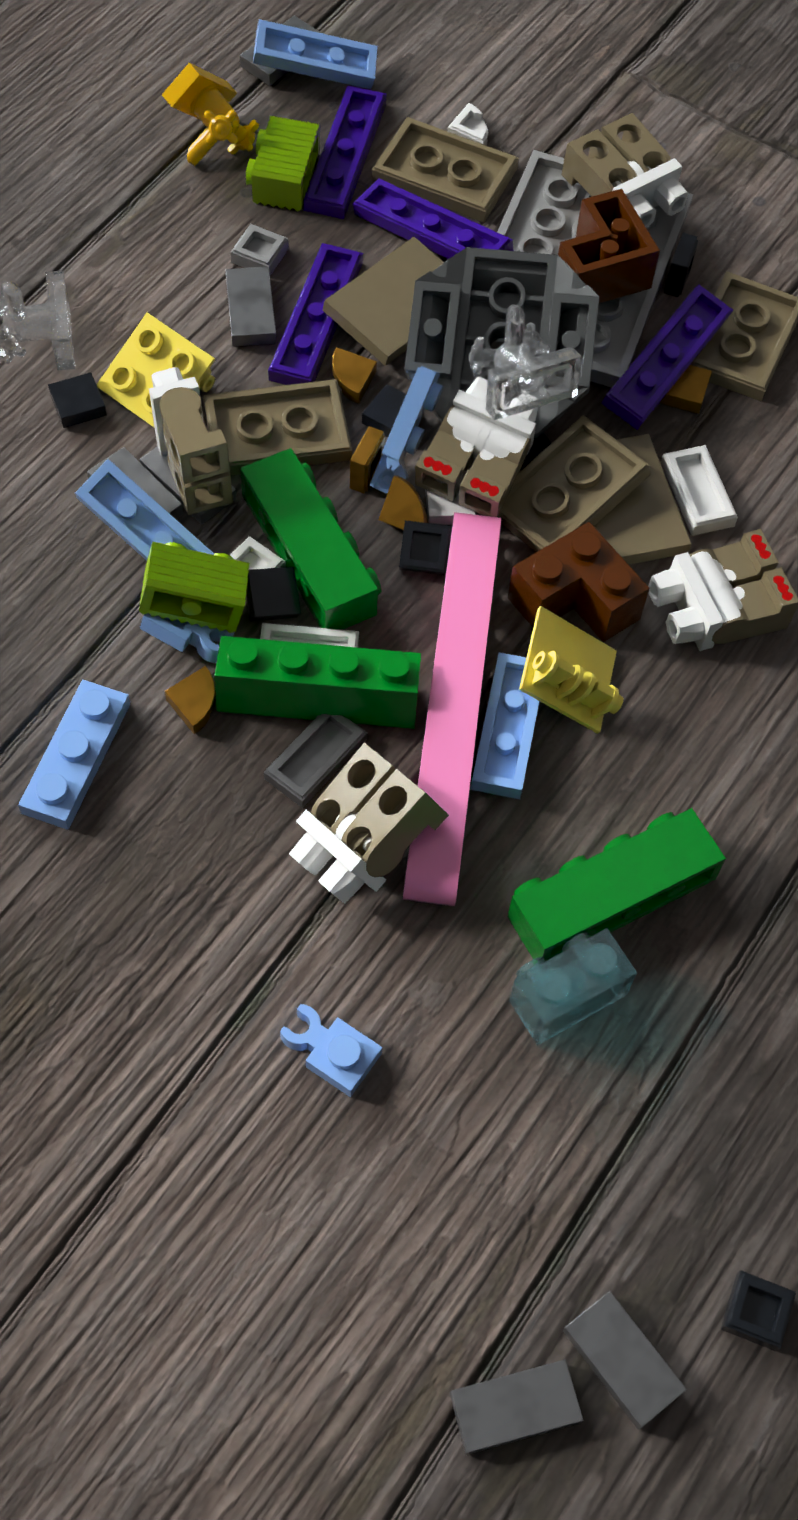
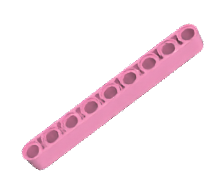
(454, 707)

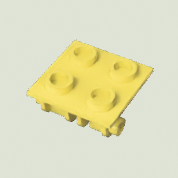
(148, 351)
(570, 671)

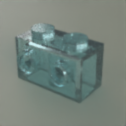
(571, 985)

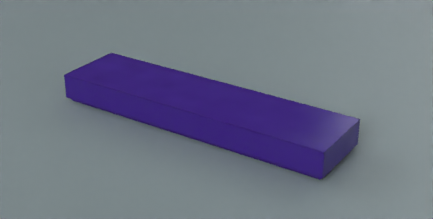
(345, 152)
(429, 223)
(309, 327)
(667, 357)

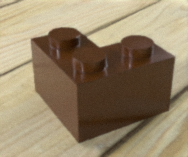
(611, 247)
(580, 575)

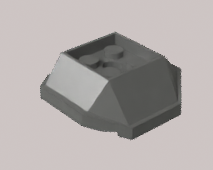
(470, 300)

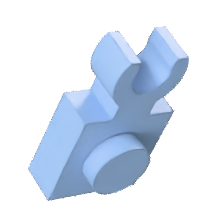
(181, 634)
(337, 1053)

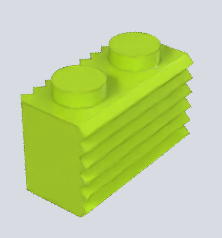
(284, 162)
(194, 586)

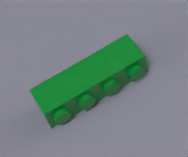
(307, 537)
(317, 680)
(617, 884)

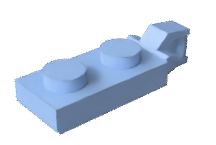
(405, 433)

